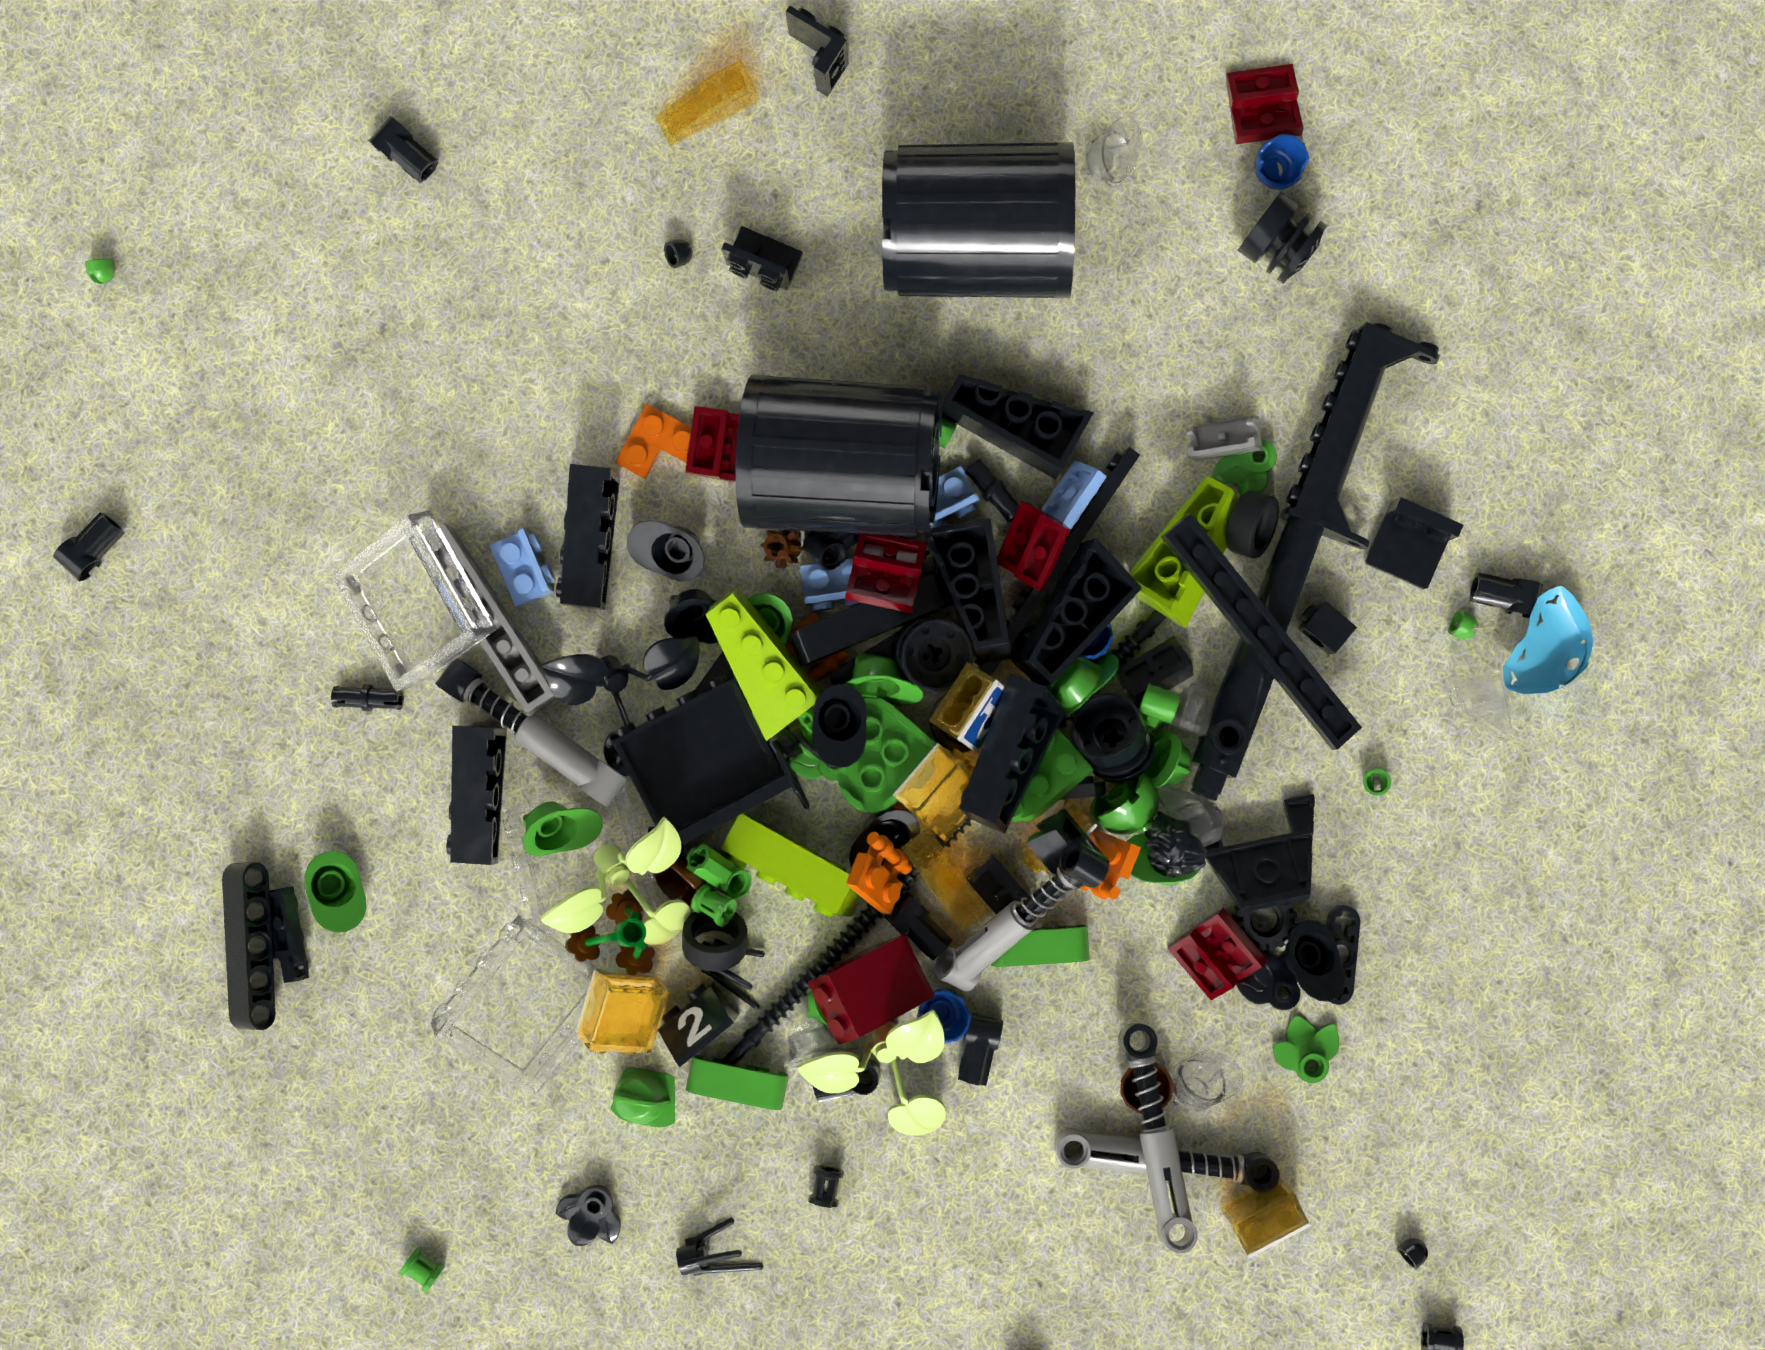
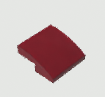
(1264, 103)
(713, 444)
(1032, 545)
(886, 571)
(1217, 954)

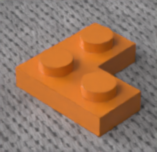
(650, 435)

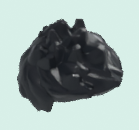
(1174, 846)

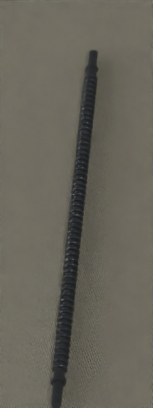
(753, 1036)

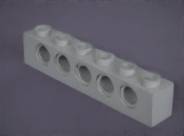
(505, 645)

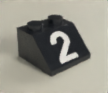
(696, 1023)

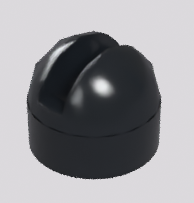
(680, 249)
(1415, 1252)

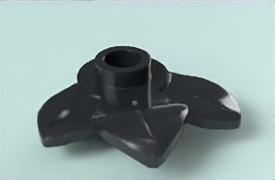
(1264, 984)
(590, 1221)

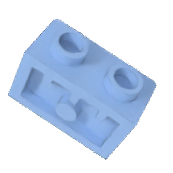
(1074, 493)
(954, 497)
(522, 567)
(826, 586)

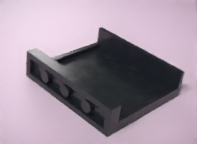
(700, 760)

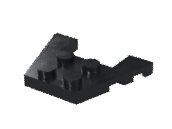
(1270, 868)

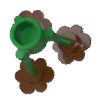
(628, 933)

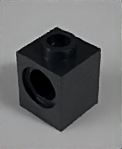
(1326, 627)

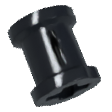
(819, 1197)
(1441, 1338)

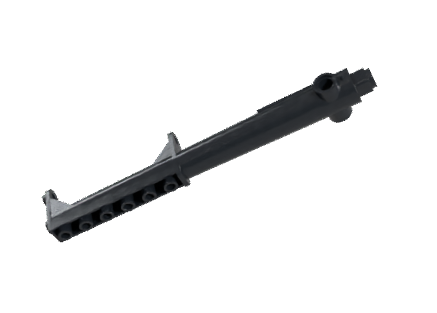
(1311, 514)

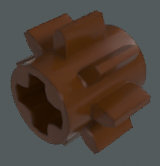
(791, 550)

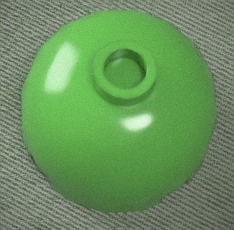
(1127, 807)

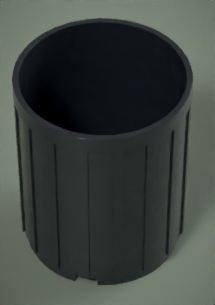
(979, 220)
(838, 456)

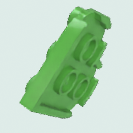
(889, 757)
(1056, 776)

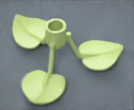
(650, 853)
(918, 1040)

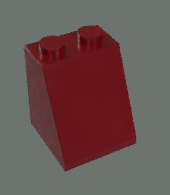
(871, 989)

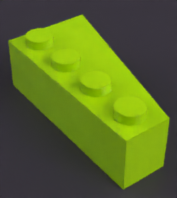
(1162, 576)
(762, 664)
(792, 865)

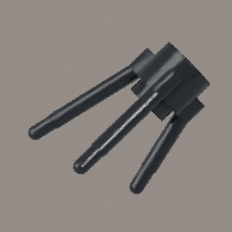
(785, 747)
(734, 977)
(696, 1259)

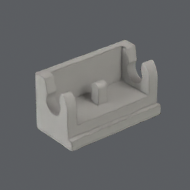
(1224, 439)

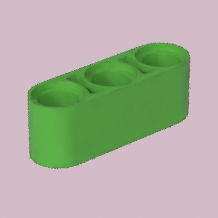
(1048, 946)
(737, 1084)

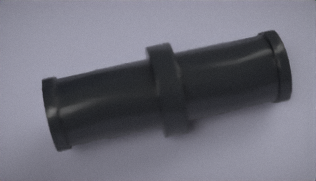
(993, 489)
(367, 698)

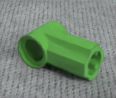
(1158, 706)
(719, 871)

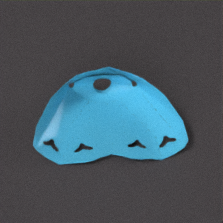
(1550, 645)

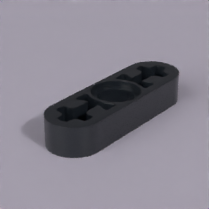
(1350, 930)

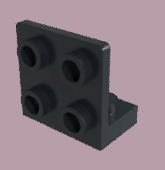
(828, 43)
(762, 258)
(1411, 542)

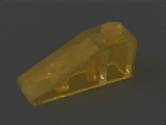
(708, 103)
(945, 880)

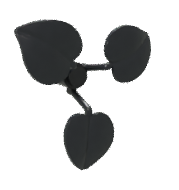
(576, 676)

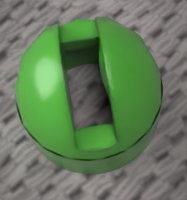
(100, 270)
(1467, 623)
(1385, 780)

